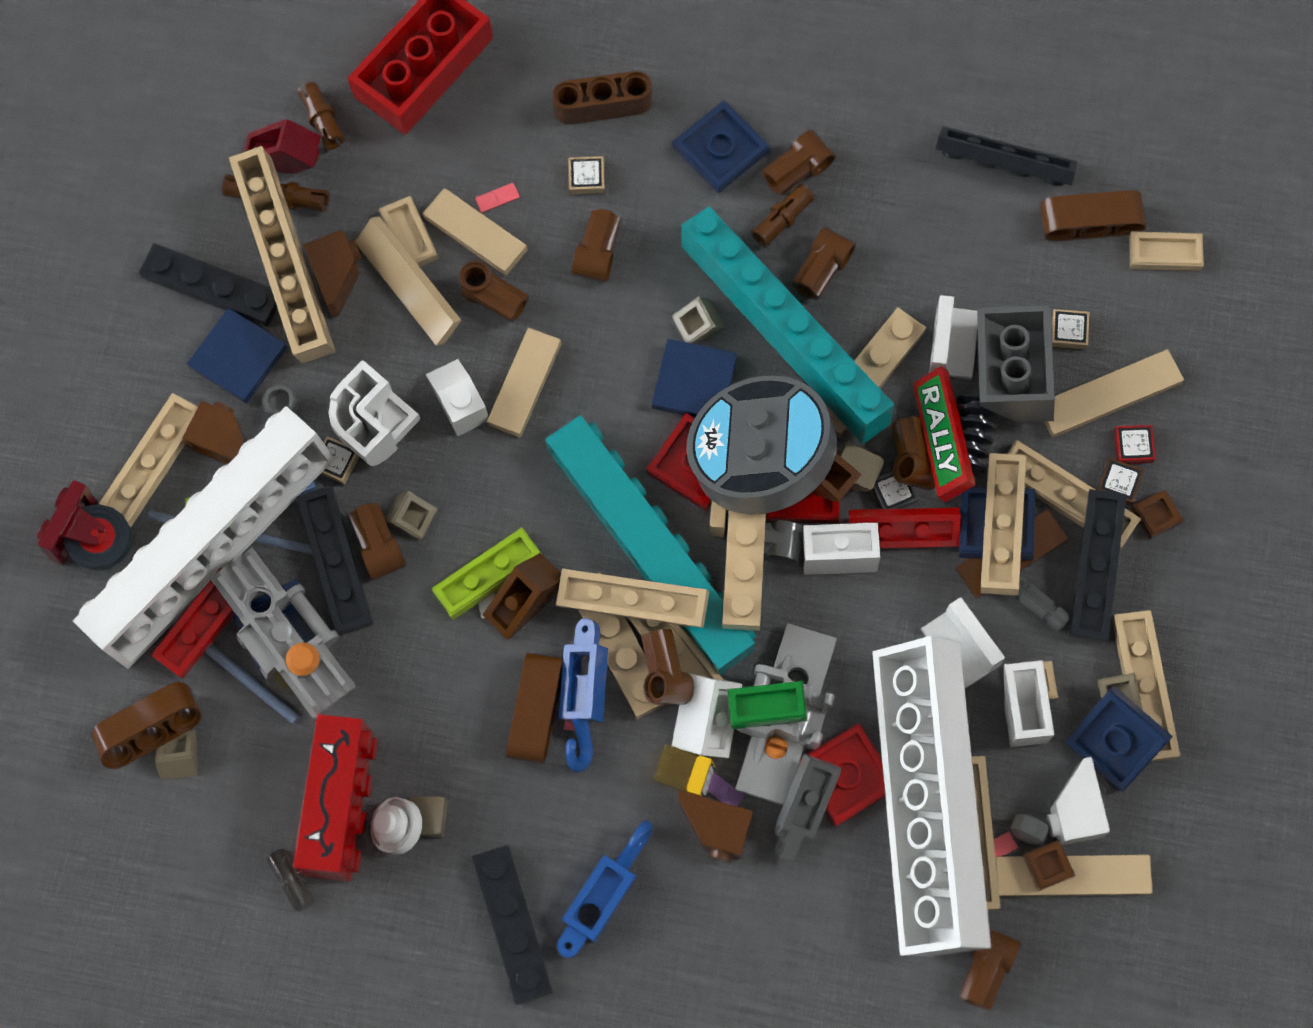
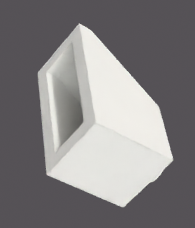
(458, 397)
(1027, 704)
(1079, 808)

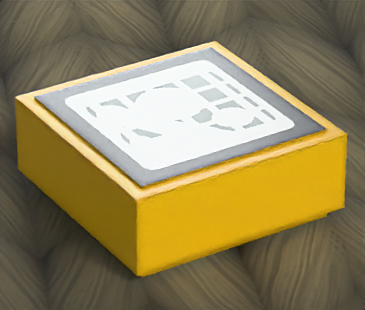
(701, 776)

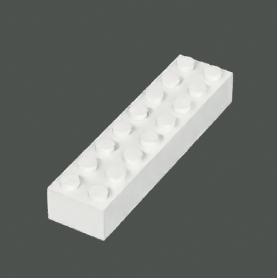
(204, 537)
(930, 798)

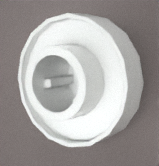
(396, 825)

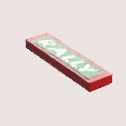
(943, 434)

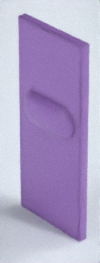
(724, 791)

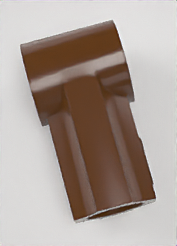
(806, 157)
(595, 255)
(827, 255)
(493, 293)
(912, 460)
(379, 548)
(665, 680)
(989, 970)

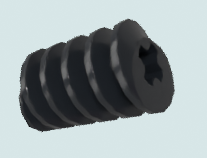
(974, 426)

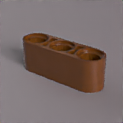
(589, 109)
(1093, 215)
(535, 708)
(146, 725)

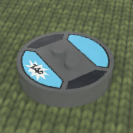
(762, 444)

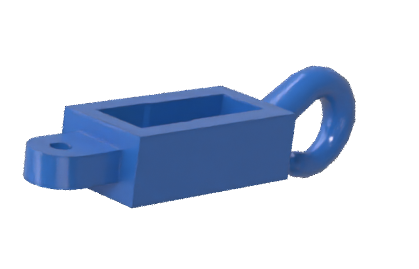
(584, 695)
(606, 890)

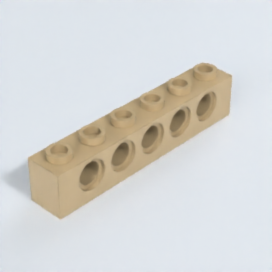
(282, 255)

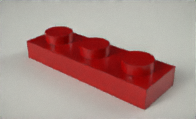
(912, 526)
(194, 631)

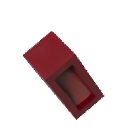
(288, 144)

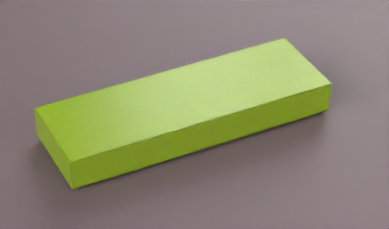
(484, 574)

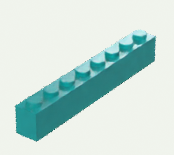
(786, 325)
(643, 533)

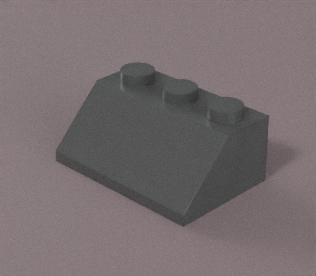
(1016, 362)

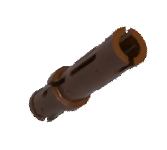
(295, 195)

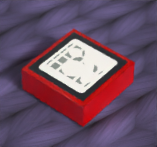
(1134, 444)

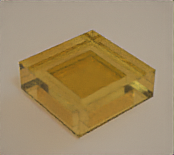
(675, 767)

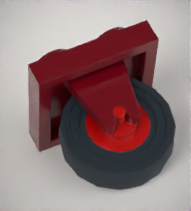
(87, 531)

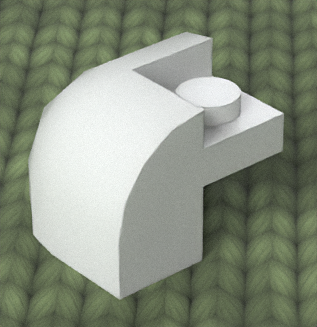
(369, 415)

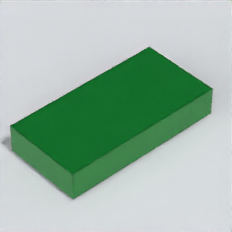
(767, 705)

